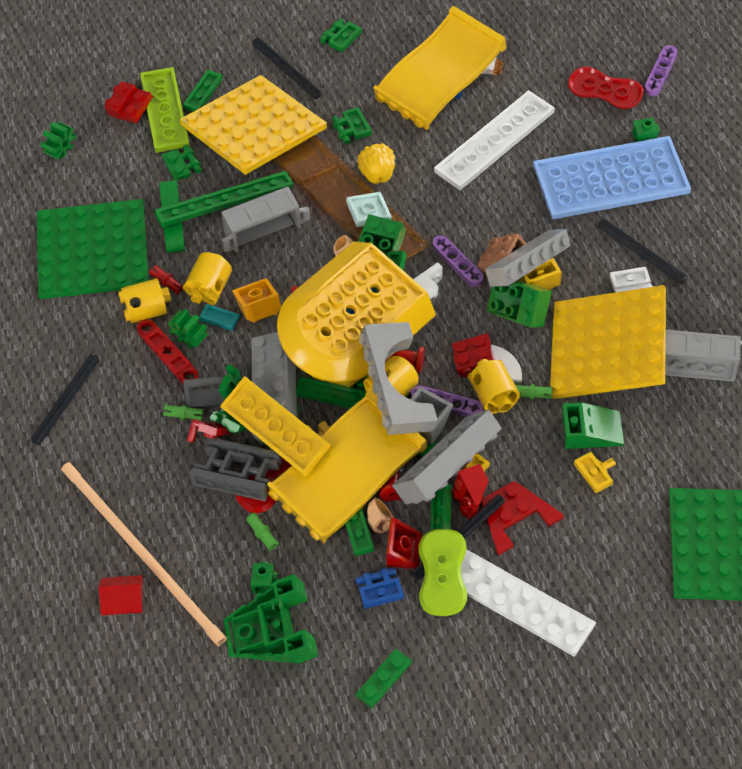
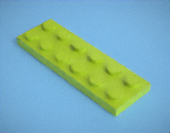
(164, 110)

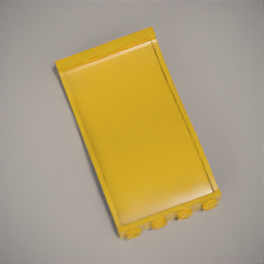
(440, 68)
(349, 471)

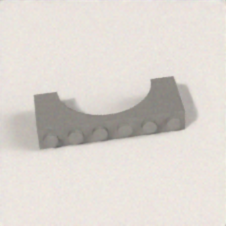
(398, 412)

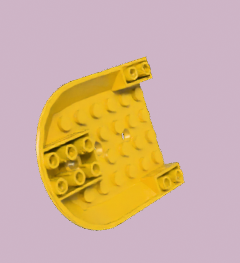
(321, 307)

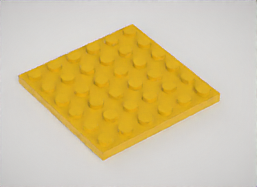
(253, 124)
(609, 342)

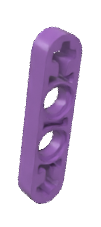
(662, 71)
(460, 260)
(471, 403)

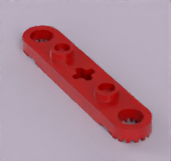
(159, 342)

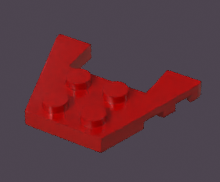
(517, 506)

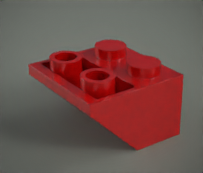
(469, 489)

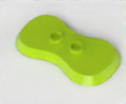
(443, 587)

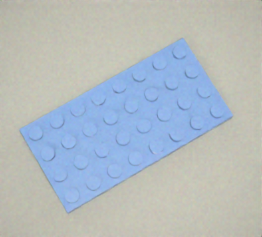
(611, 177)

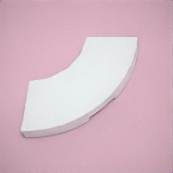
(510, 363)

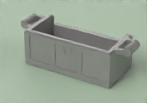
(261, 218)
(702, 355)

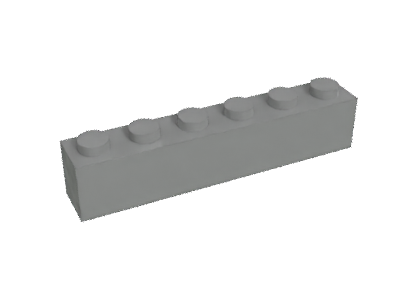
(527, 257)

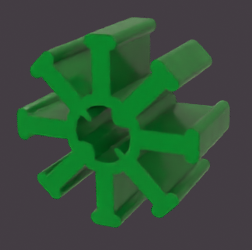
(58, 140)
(187, 328)

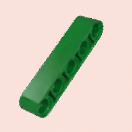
(173, 233)

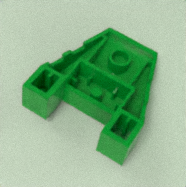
(265, 626)

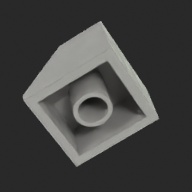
(442, 411)

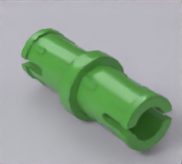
(535, 391)
(183, 412)
(262, 531)

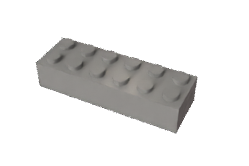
(274, 372)
(447, 457)

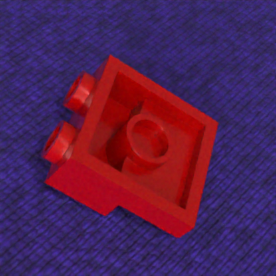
(127, 102)
(470, 352)

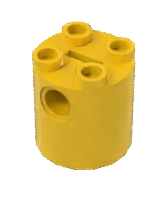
(207, 278)
(151, 299)
(400, 375)
(494, 386)

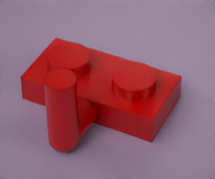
(210, 430)

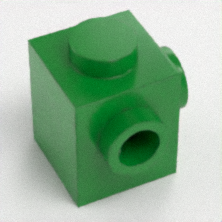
(645, 129)
(262, 577)

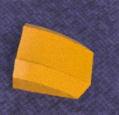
(257, 300)

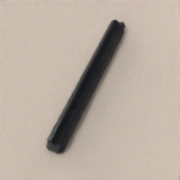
(287, 68)
(642, 251)
(65, 399)
(469, 526)

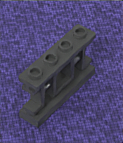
(235, 482)

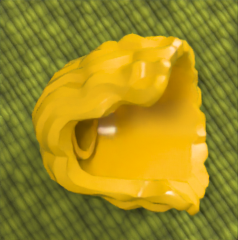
(376, 163)

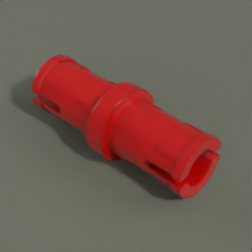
(166, 279)

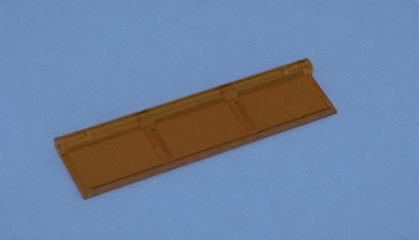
(330, 182)

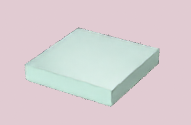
(367, 204)

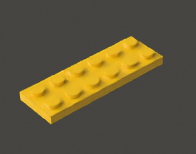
(275, 426)

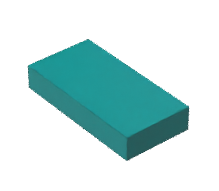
(219, 317)

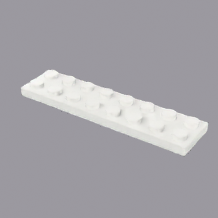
(494, 140)
(525, 604)

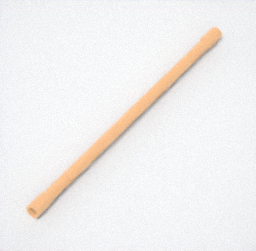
(210, 629)

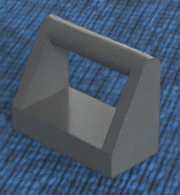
(203, 398)

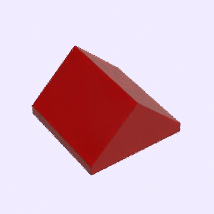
(402, 545)
(121, 595)

